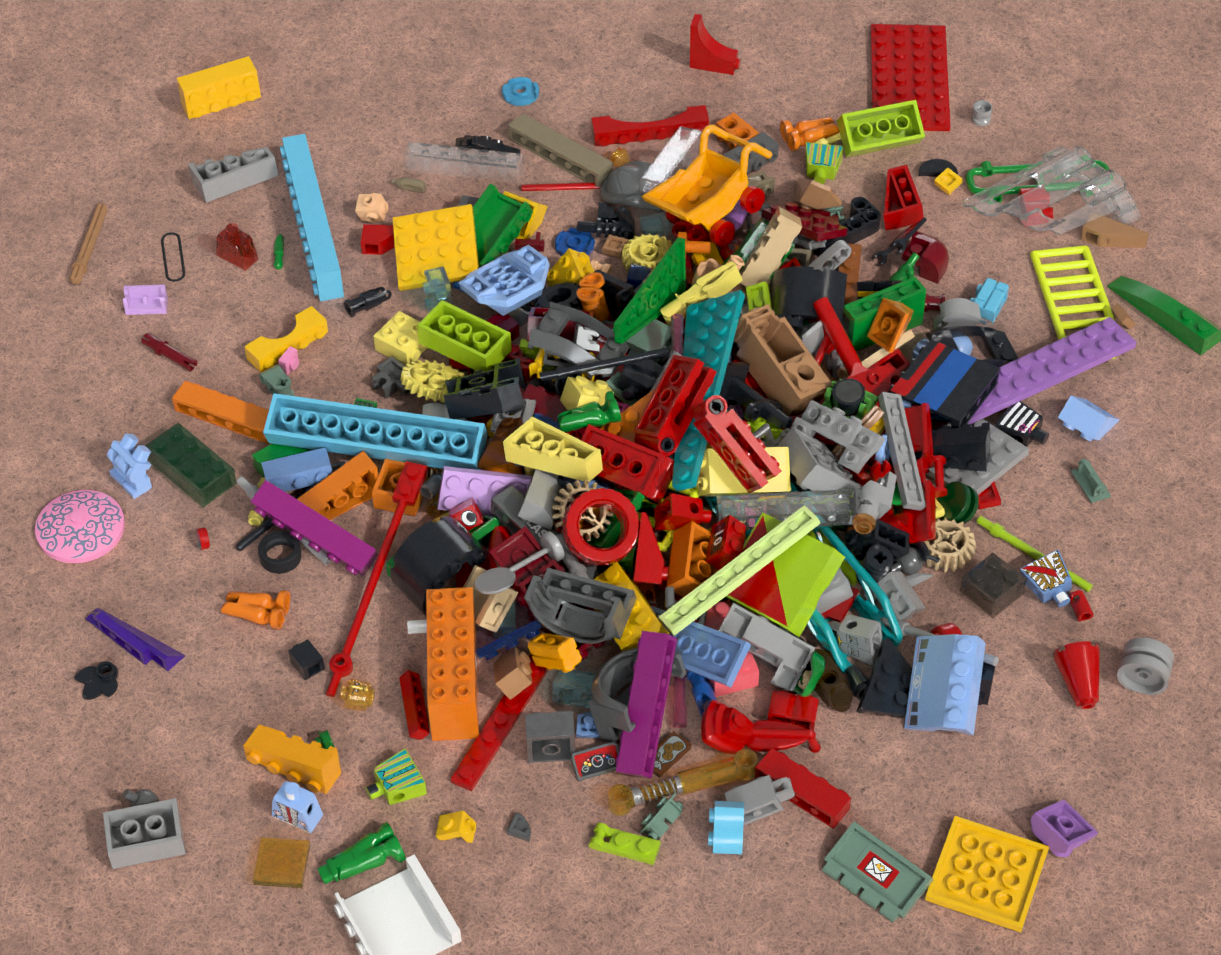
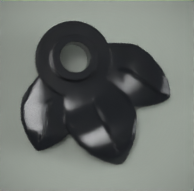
(96, 682)

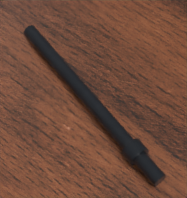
(562, 372)

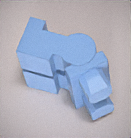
(130, 465)

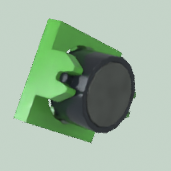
(850, 397)

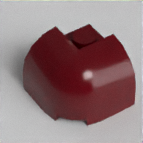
(932, 256)

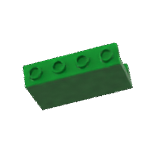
(497, 223)
(864, 310)

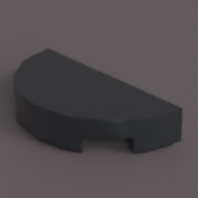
(935, 167)

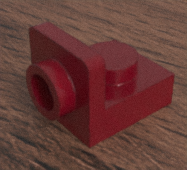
(538, 243)

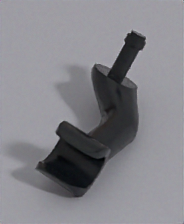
(924, 551)

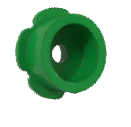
(325, 739)

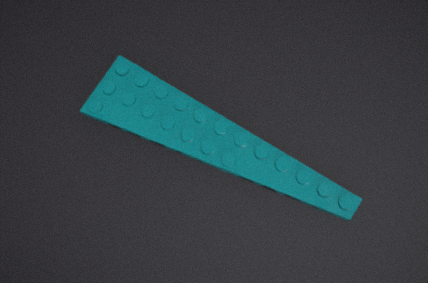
(709, 338)

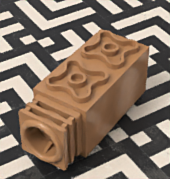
(779, 360)

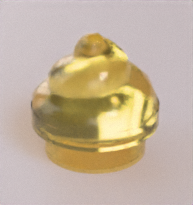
(620, 157)

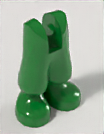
(590, 413)

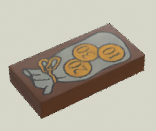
(669, 752)

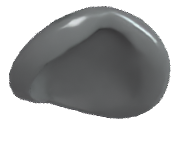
(624, 184)

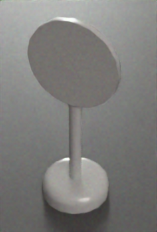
(502, 578)

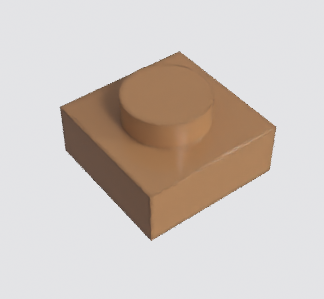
(614, 246)
(1122, 317)

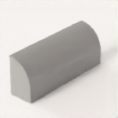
(540, 499)

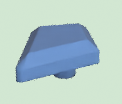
(586, 726)

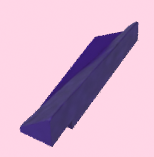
(135, 641)

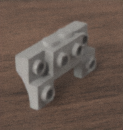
(847, 432)
(770, 644)

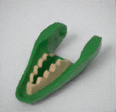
(807, 683)

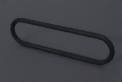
(164, 256)

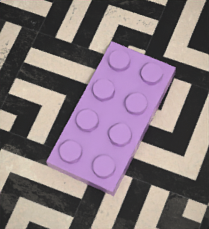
(482, 485)

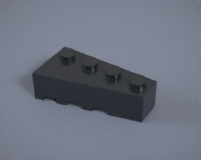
(962, 447)

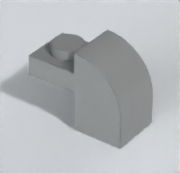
(957, 313)

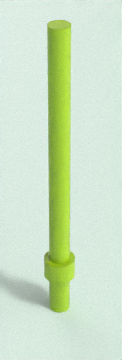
(998, 531)

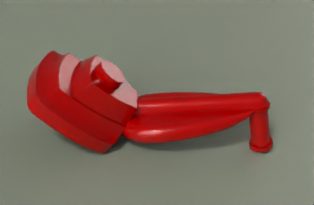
(731, 730)

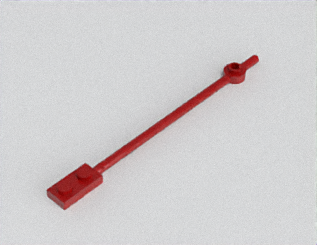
(404, 494)

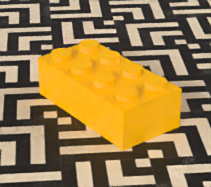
(218, 87)
(642, 615)

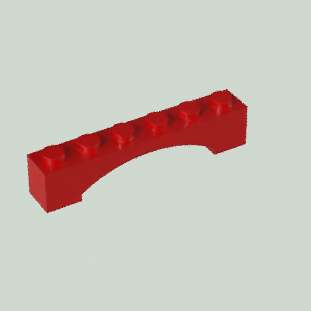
(613, 131)

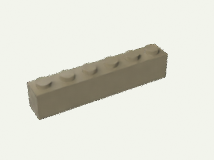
(559, 150)

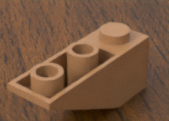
(1111, 233)

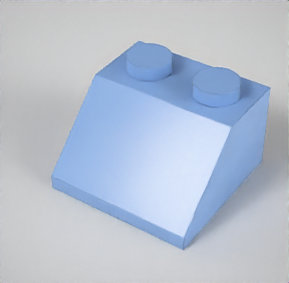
(1087, 418)

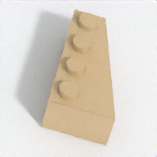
(771, 248)

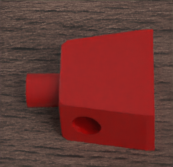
(678, 511)

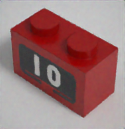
(725, 541)

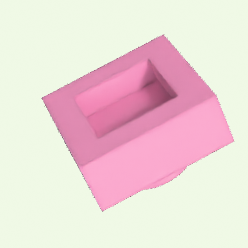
(289, 360)

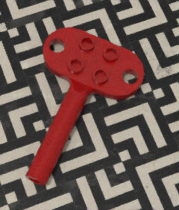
(875, 379)

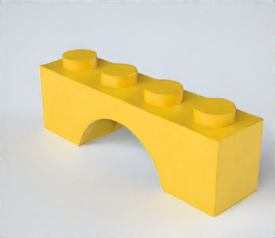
(266, 352)

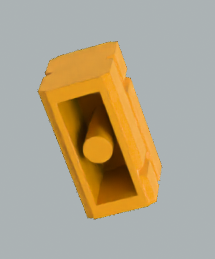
(554, 652)

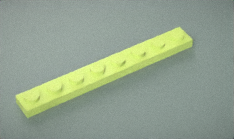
(739, 570)

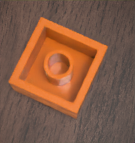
(385, 487)

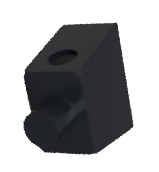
(638, 378)

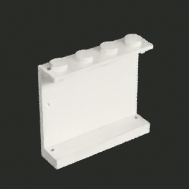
(399, 916)

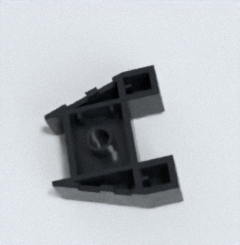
(487, 391)

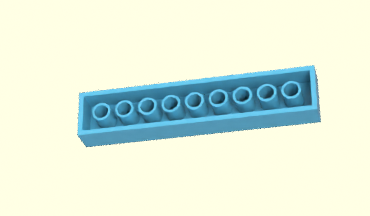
(311, 217)
(375, 431)

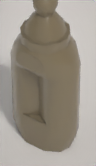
(410, 184)

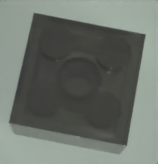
(993, 585)

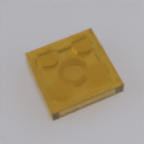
(281, 862)

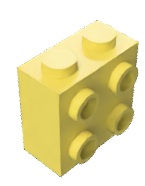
(400, 339)

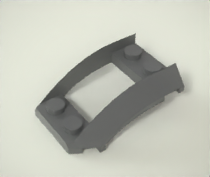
(548, 337)

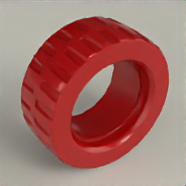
(616, 504)

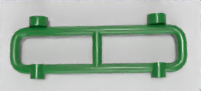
(986, 170)

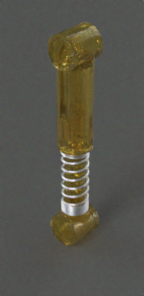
(685, 782)

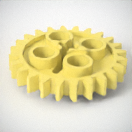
(428, 379)

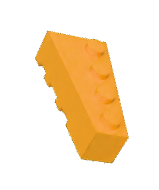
(294, 758)

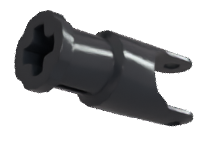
(366, 300)

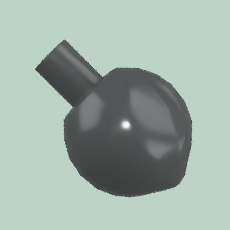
(909, 563)
(140, 797)

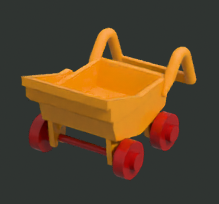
(711, 188)

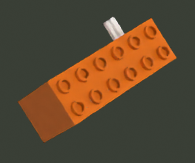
(451, 663)

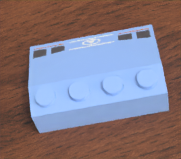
(945, 683)

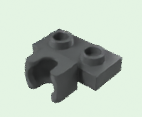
(389, 377)

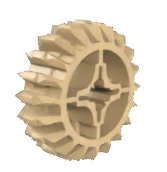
(567, 496)
(948, 536)

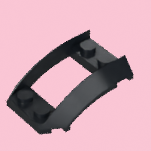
(995, 340)

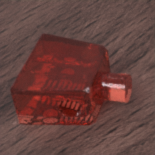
(236, 247)

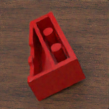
(901, 200)

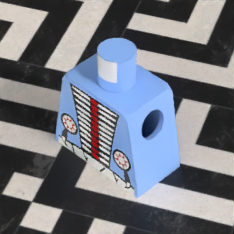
(293, 805)

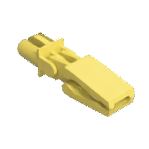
(708, 286)

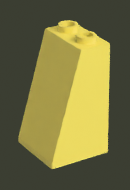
(718, 480)

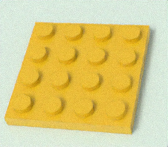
(435, 241)
(987, 873)

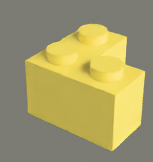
(581, 391)

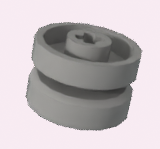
(1145, 666)

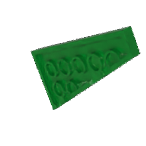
(656, 292)

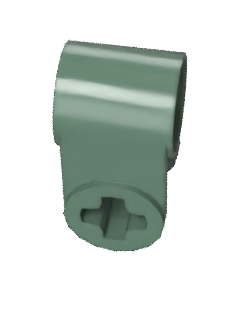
(276, 381)

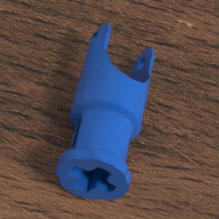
(701, 691)

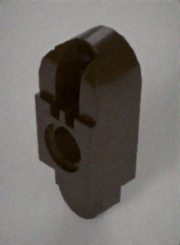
(836, 693)

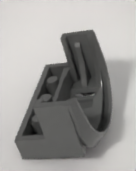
(582, 624)
(610, 714)

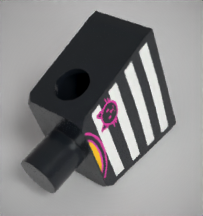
(1022, 424)

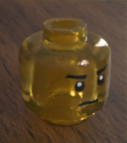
(357, 695)

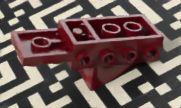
(516, 549)

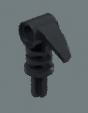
(623, 227)

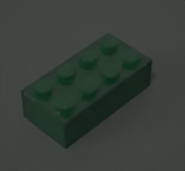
(191, 465)

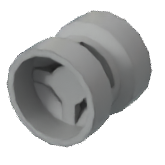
(982, 113)

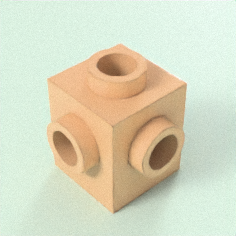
(371, 207)

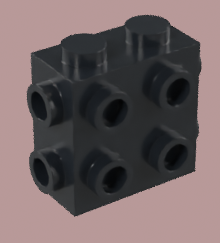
(883, 534)

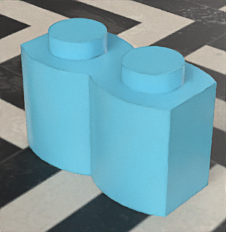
(728, 827)

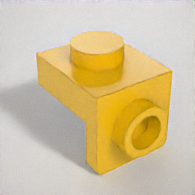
(456, 825)

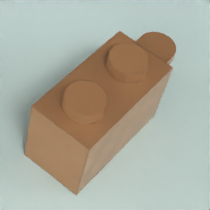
(513, 672)

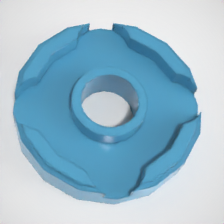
(520, 99)

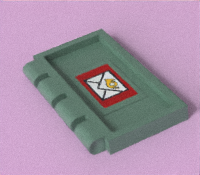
(878, 871)

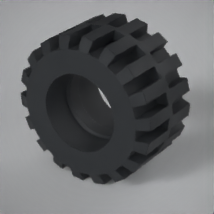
(562, 294)

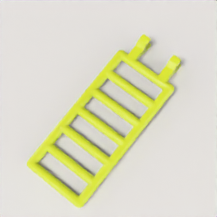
(1050, 297)

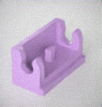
(145, 299)

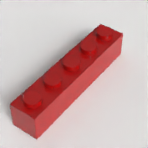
(414, 705)

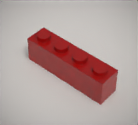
(811, 792)

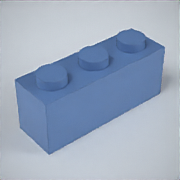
(298, 470)

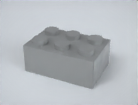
(144, 833)

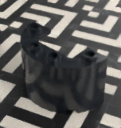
(800, 286)
(432, 557)

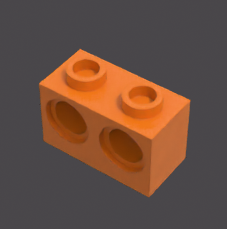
(736, 126)

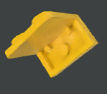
(570, 268)

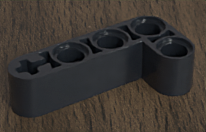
(862, 223)

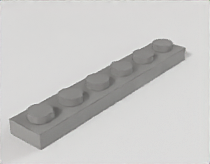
(902, 451)

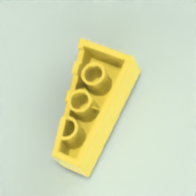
(552, 451)

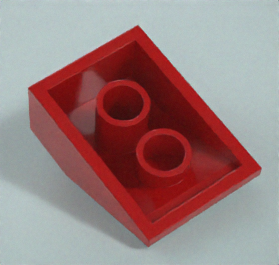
(650, 563)

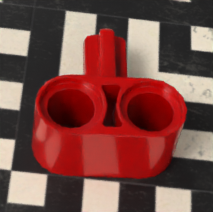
(694, 232)

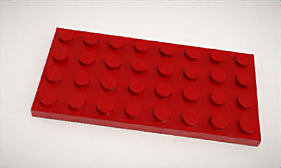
(910, 66)

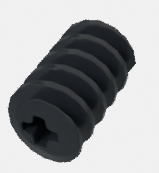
(877, 562)

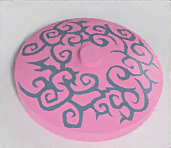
(79, 526)

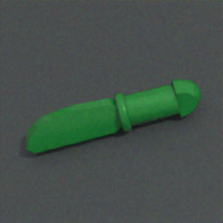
(278, 252)

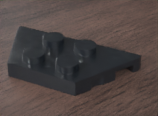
(484, 143)
(887, 684)

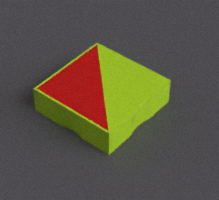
(791, 583)

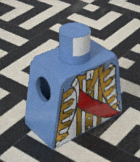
(1048, 578)

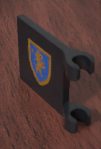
(899, 242)

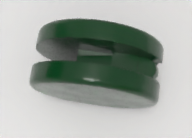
(959, 502)

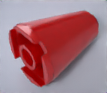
(1080, 671)

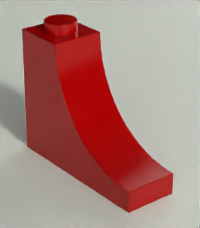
(708, 53)

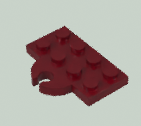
(815, 223)

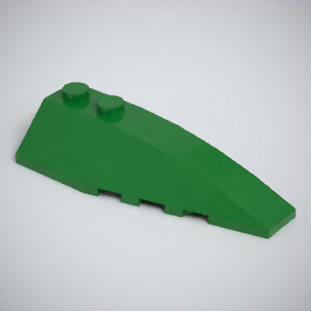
(1177, 319)

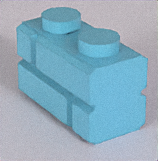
(991, 298)

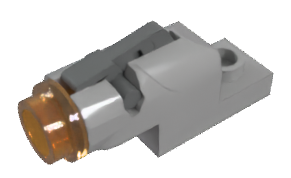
(872, 502)

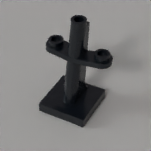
(736, 391)

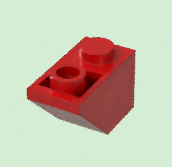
(377, 239)

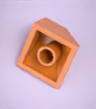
(890, 324)

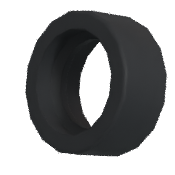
(279, 565)

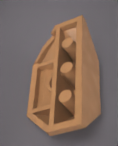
(814, 195)

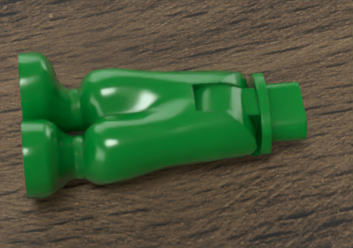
(363, 855)

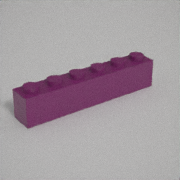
(314, 528)
(646, 704)

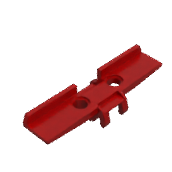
(921, 436)

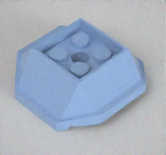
(508, 280)

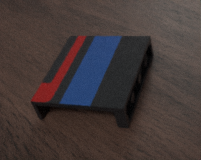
(947, 381)

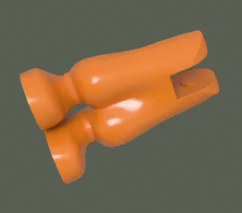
(807, 131)
(593, 297)
(258, 607)

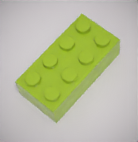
(880, 128)
(464, 337)

